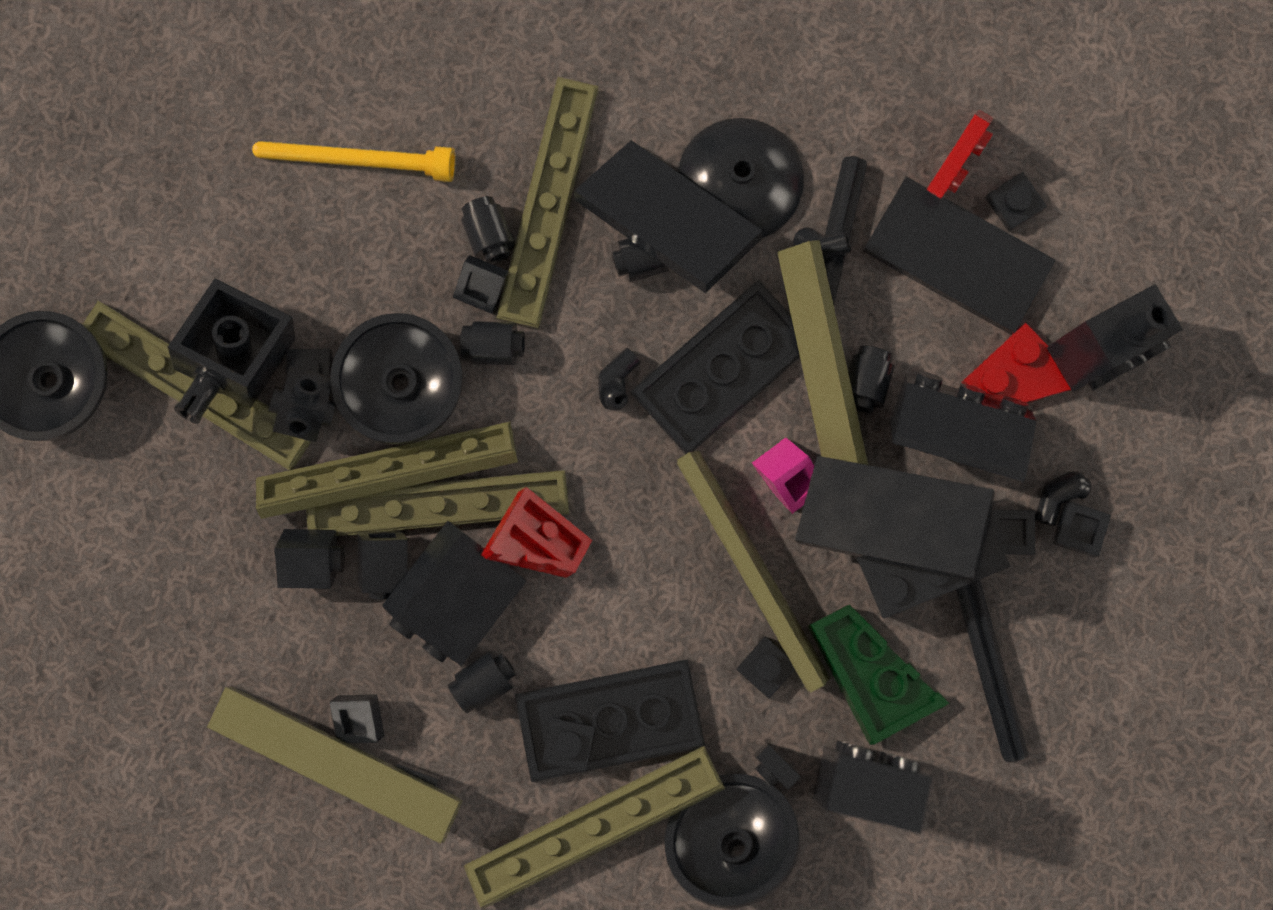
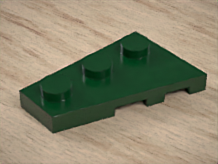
(872, 677)

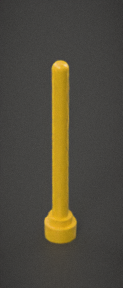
(435, 163)

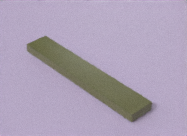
(548, 203)
(821, 352)
(151, 361)
(385, 470)
(436, 503)
(753, 571)
(335, 764)
(593, 827)

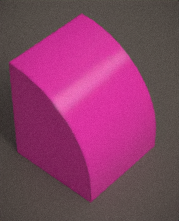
(786, 473)

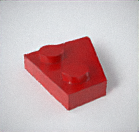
(972, 140)
(1019, 370)
(537, 538)

